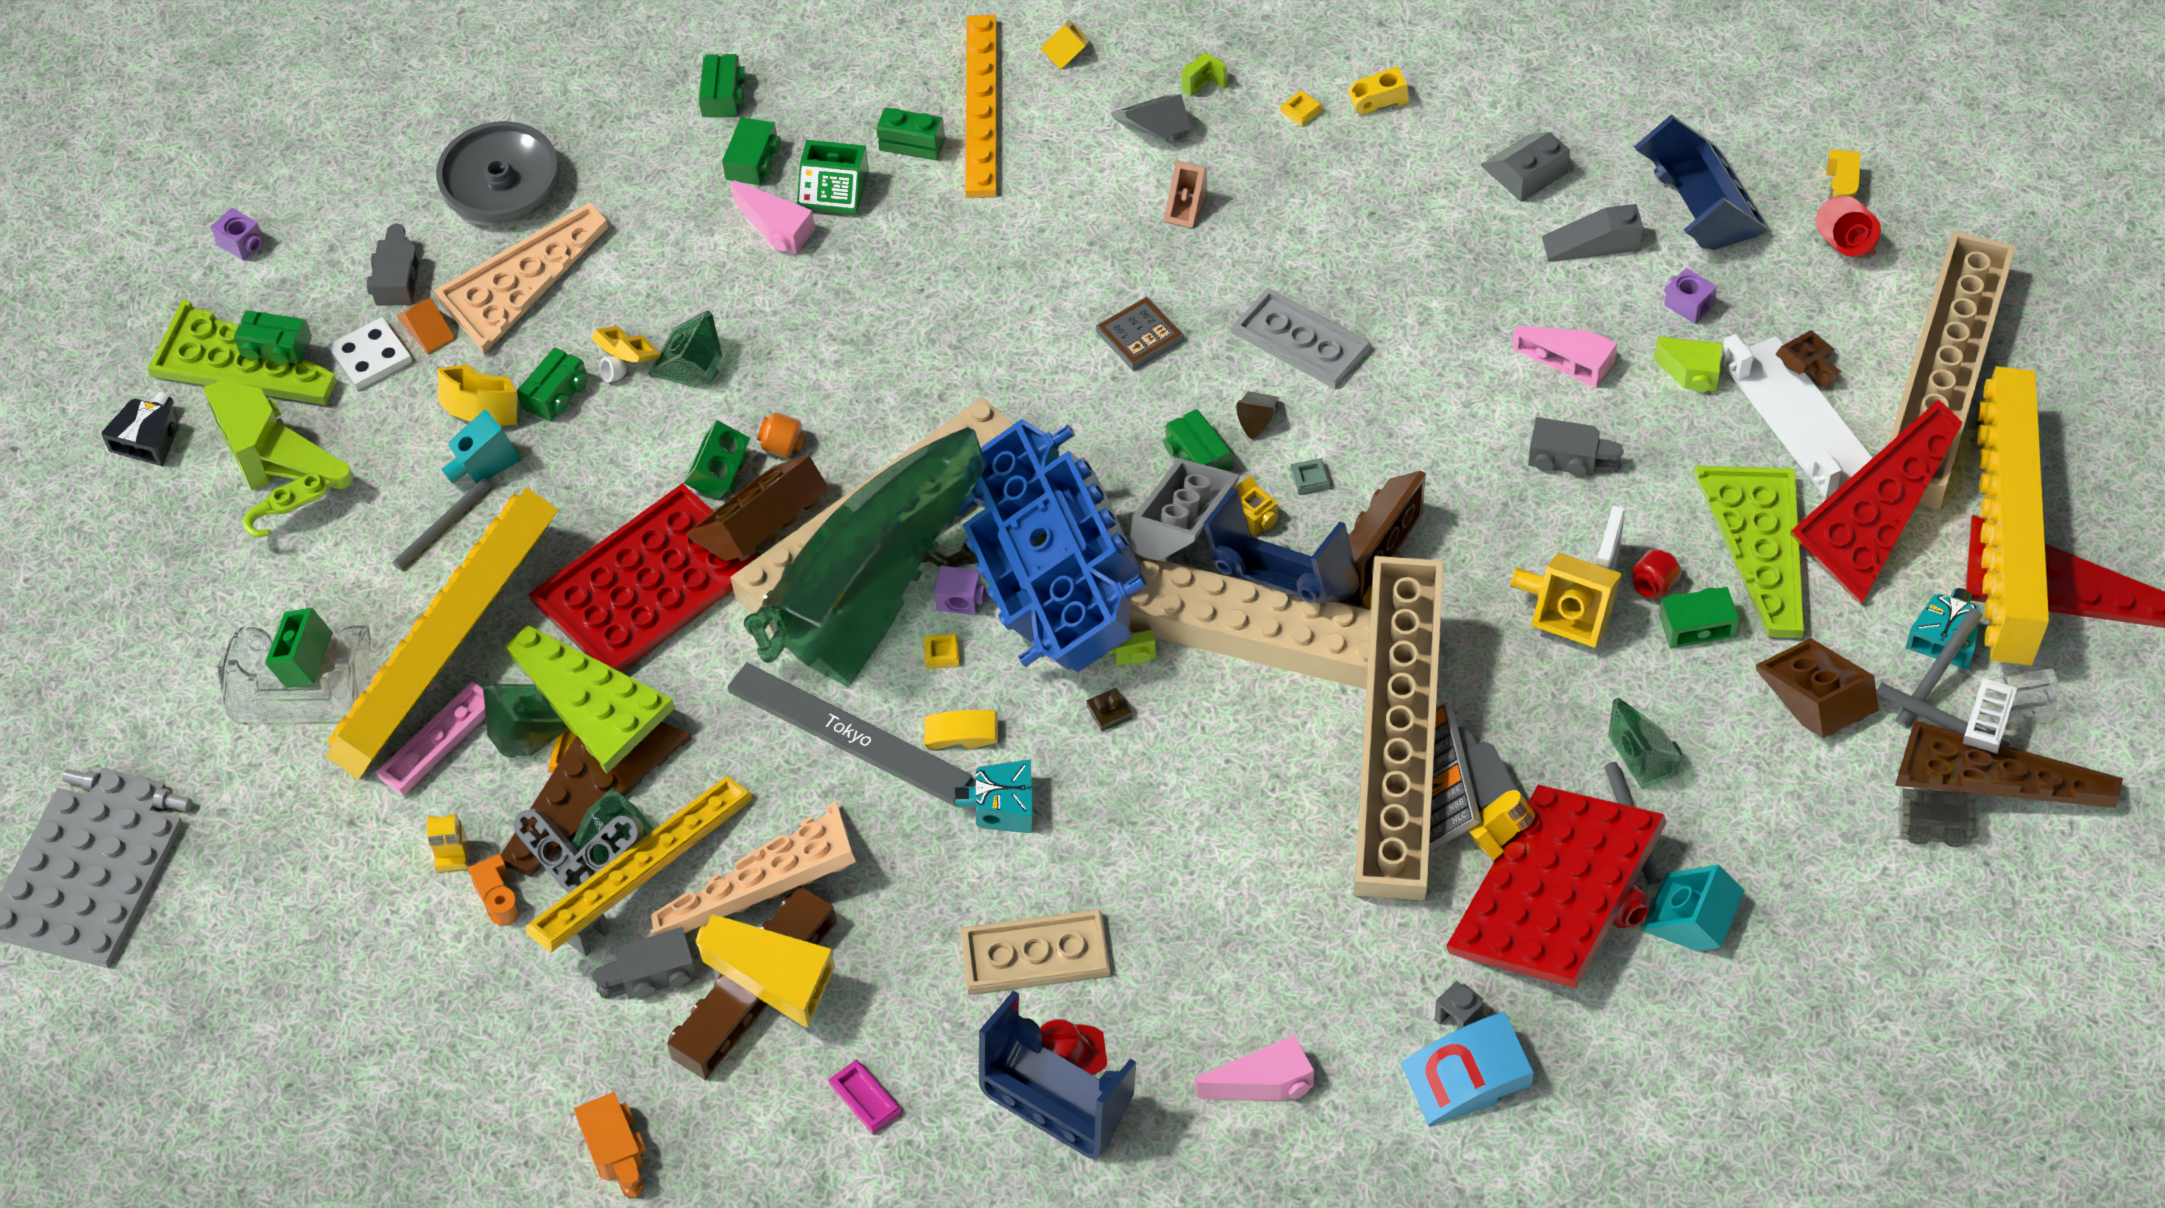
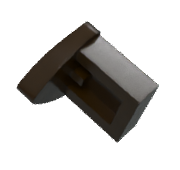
(1256, 412)

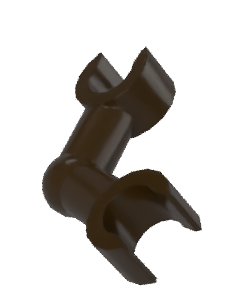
(953, 560)

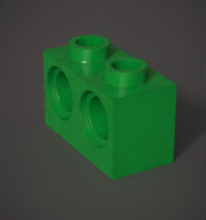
(715, 459)

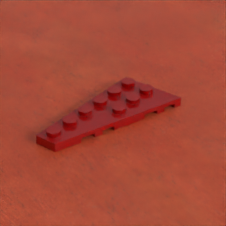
(1866, 515)
(2078, 586)

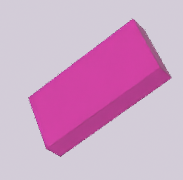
(864, 1096)

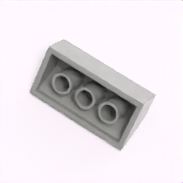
(1178, 508)

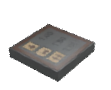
(1139, 333)

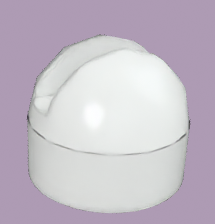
(612, 368)

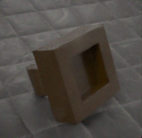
(1109, 709)

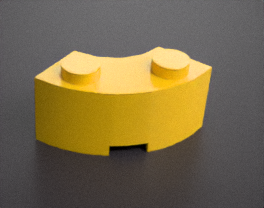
(469, 392)

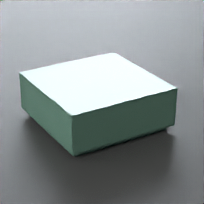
(1310, 476)

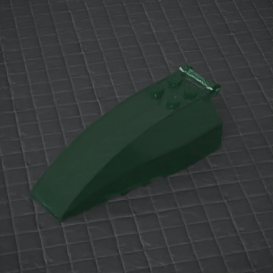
(857, 565)

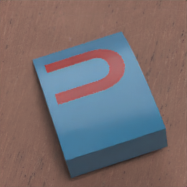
(1468, 1069)

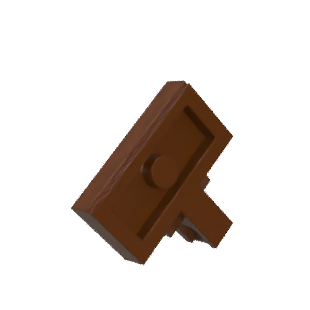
(1810, 354)

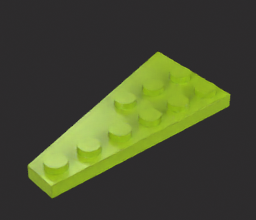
(204, 351)

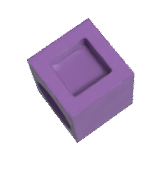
(237, 234)
(1690, 295)
(959, 590)

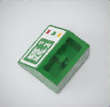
(832, 177)

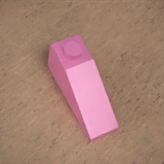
(778, 220)
(1568, 350)
(1263, 1075)

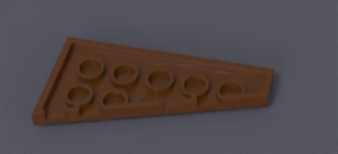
(1941, 761)
(582, 782)

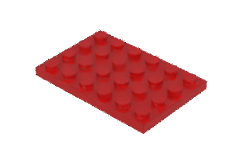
(638, 583)
(1557, 886)

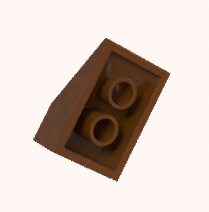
(1820, 687)

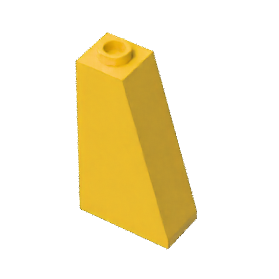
(768, 964)

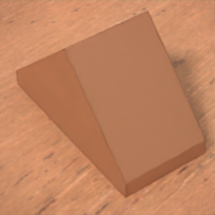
(1186, 194)

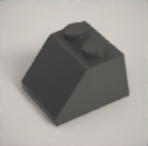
(1529, 164)

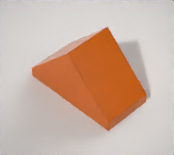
(426, 325)

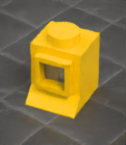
(1258, 506)

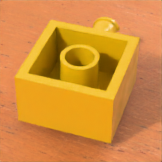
(1571, 597)

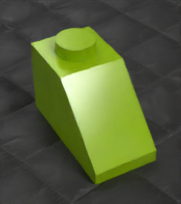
(1690, 362)

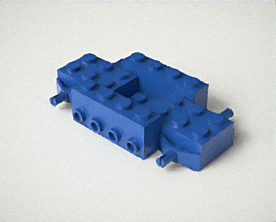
(1071, 587)

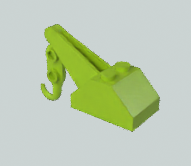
(270, 448)

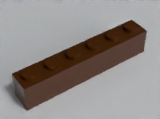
(730, 1009)

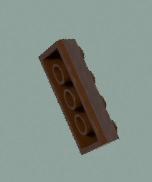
(760, 510)
(1385, 525)

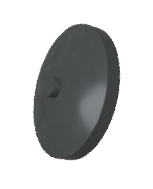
(497, 171)

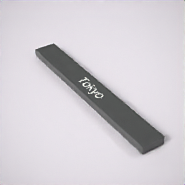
(849, 733)

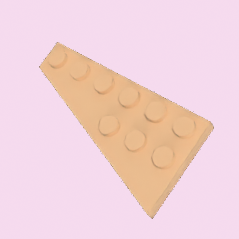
(507, 285)
(765, 873)

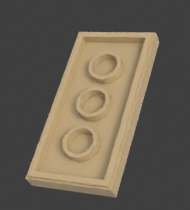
(1034, 951)

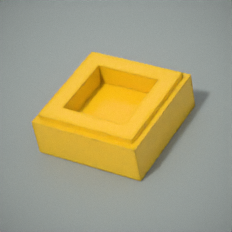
(1301, 108)
(941, 651)

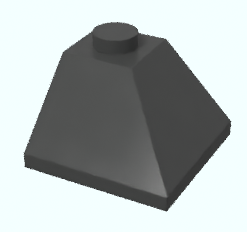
(1157, 117)

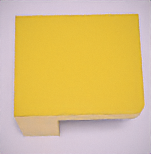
(1064, 44)

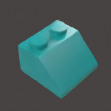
(1695, 907)

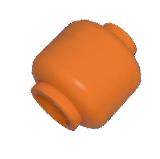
(781, 435)

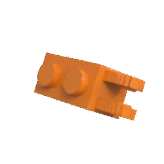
(611, 1143)

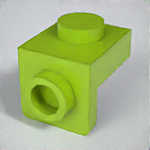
(1201, 71)
(1136, 649)

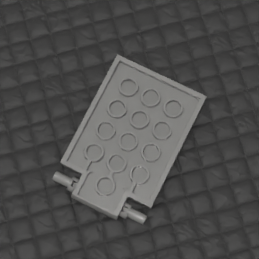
(89, 866)

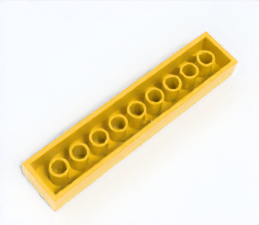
(2012, 517)
(439, 632)

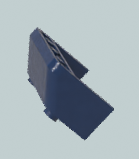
(1705, 182)
(1316, 578)
(1047, 1087)

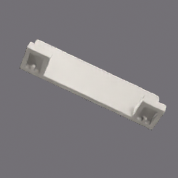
(1796, 413)

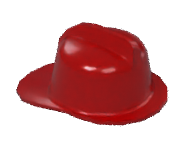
(1848, 226)
(1076, 1043)

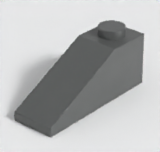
(1600, 233)

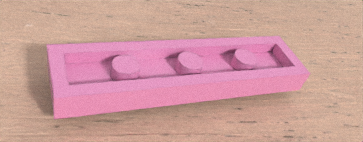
(434, 740)

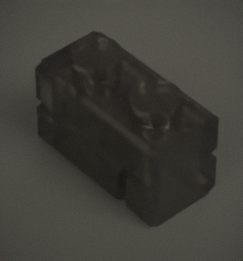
(1936, 817)

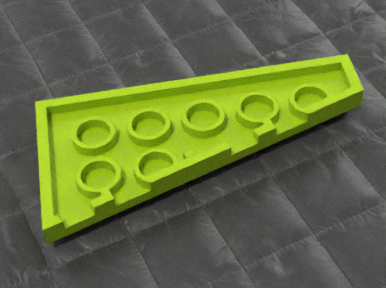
(1755, 517)
(590, 697)

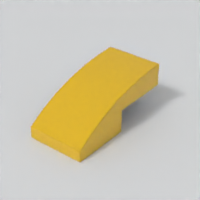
(628, 348)
(962, 727)

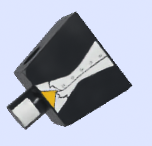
(143, 430)

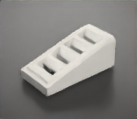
(1981, 739)

